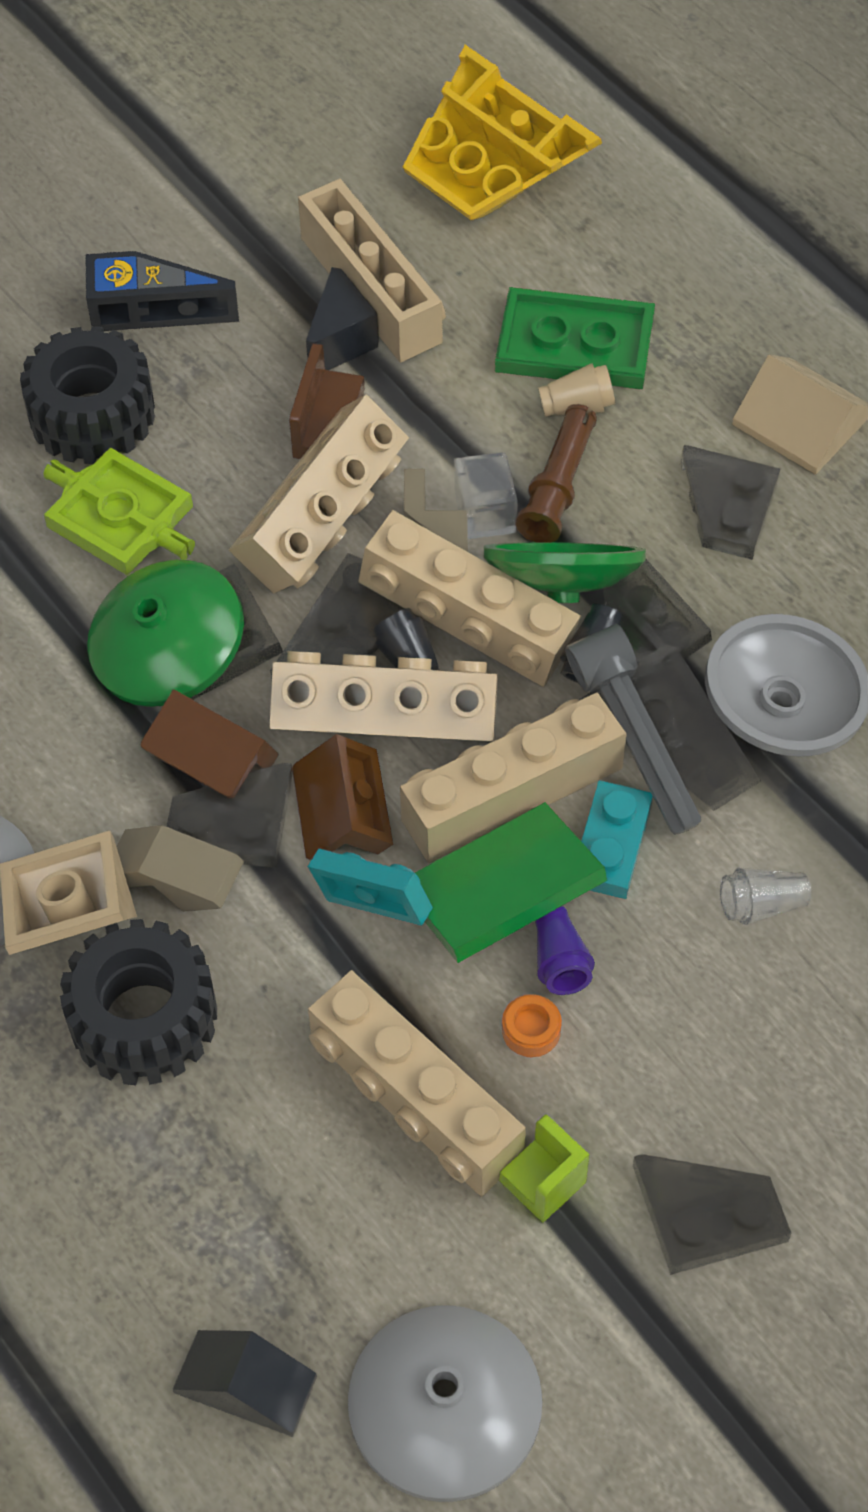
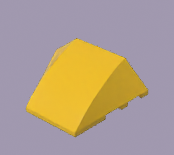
(490, 141)

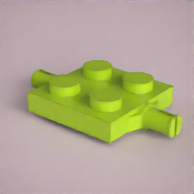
(118, 510)

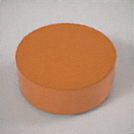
(531, 1025)

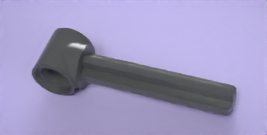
(605, 665)

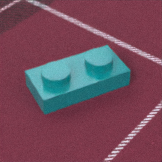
(616, 833)
(370, 886)

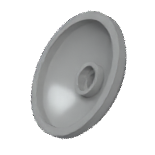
(791, 665)
(453, 1443)

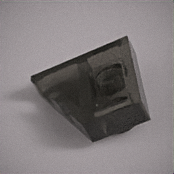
(708, 1211)

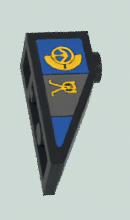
(150, 292)

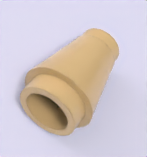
(584, 386)

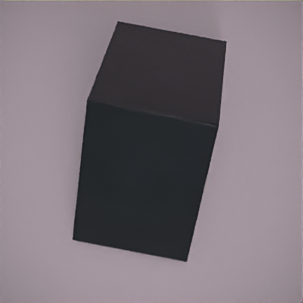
(343, 322)
(246, 1379)

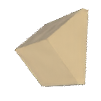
(799, 413)
(63, 892)

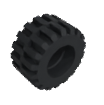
(84, 365)
(132, 960)

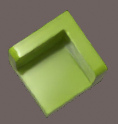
(547, 1170)

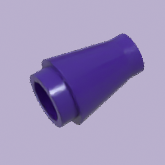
(561, 954)

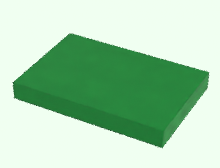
(561, 332)
(506, 881)

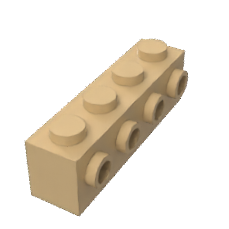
(350, 239)
(320, 495)
(467, 598)
(384, 699)
(511, 776)
(415, 1083)

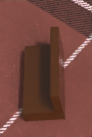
(319, 400)
(206, 745)
(342, 798)

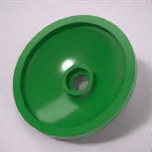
(565, 567)
(176, 648)

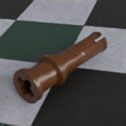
(553, 488)

